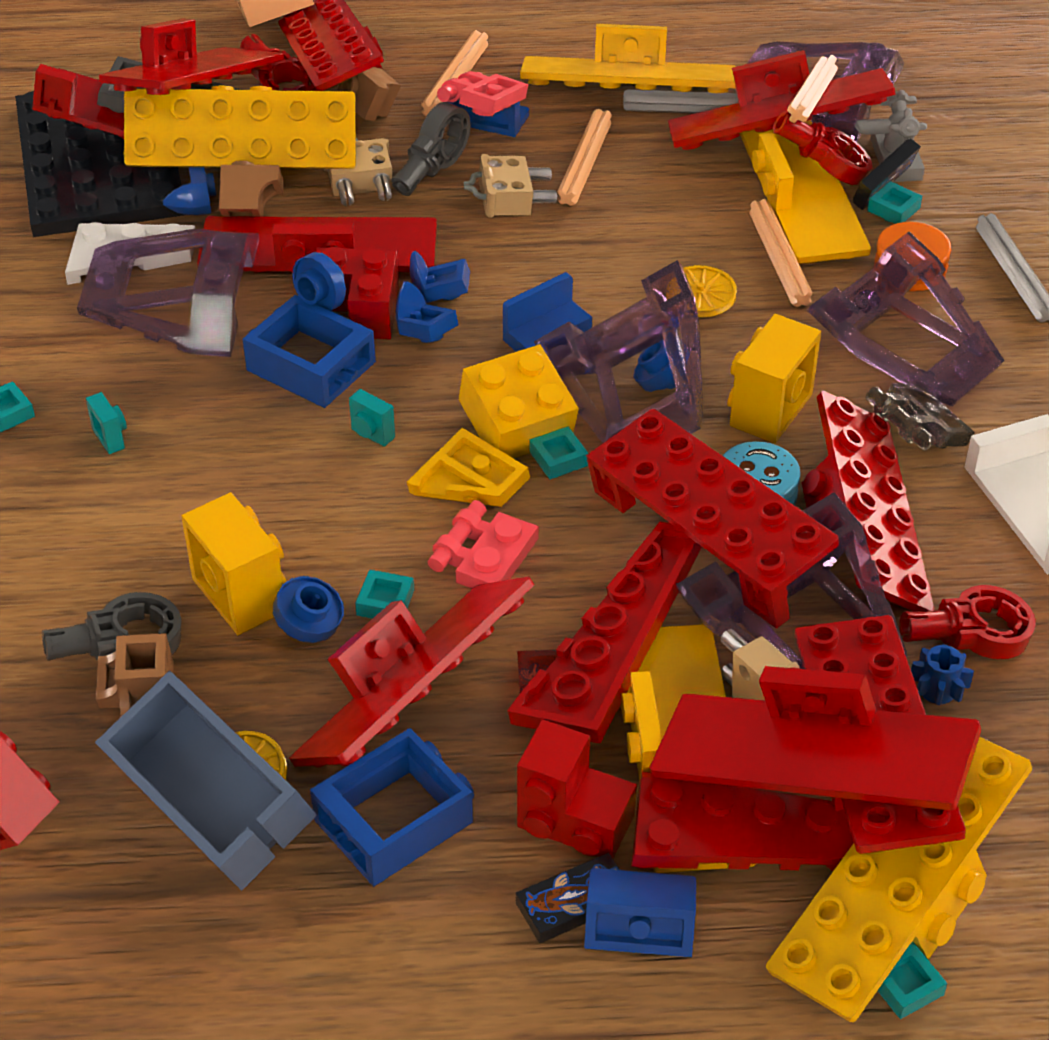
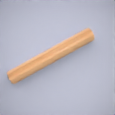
(461, 63)
(812, 89)
(584, 157)
(780, 253)

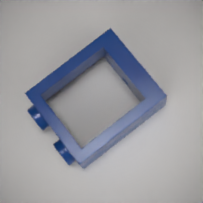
(316, 382)
(404, 754)

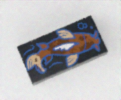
(887, 171)
(561, 900)

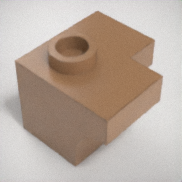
(373, 92)
(248, 188)
(132, 670)

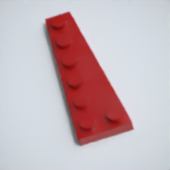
(595, 665)
(734, 825)

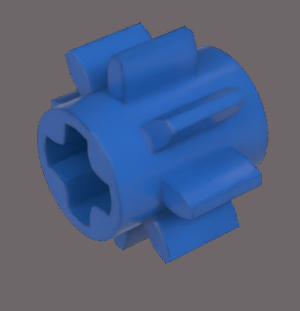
(941, 674)

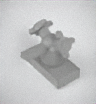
(894, 131)

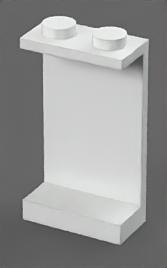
(1014, 475)

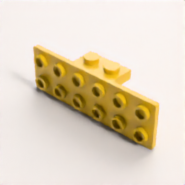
(628, 57)
(240, 125)
(805, 200)
(677, 664)
(895, 898)

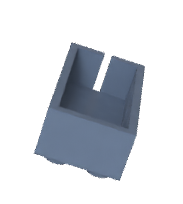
(206, 779)

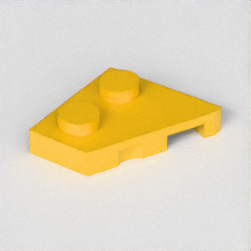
(469, 471)

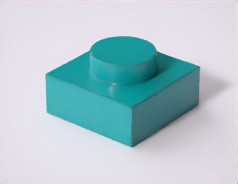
(894, 203)
(13, 406)
(372, 417)
(106, 422)
(558, 452)
(382, 589)
(912, 983)

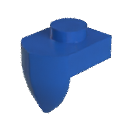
(193, 197)
(440, 281)
(421, 320)

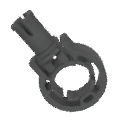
(430, 151)
(102, 626)

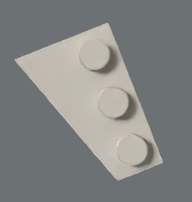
(97, 234)

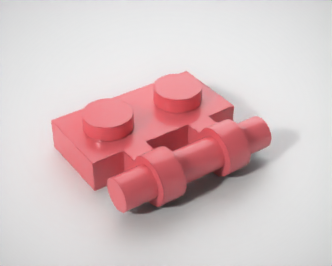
(483, 93)
(494, 556)

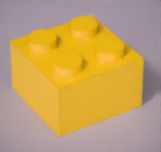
(773, 377)
(516, 400)
(234, 561)

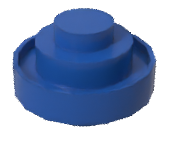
(319, 281)
(654, 369)
(308, 609)

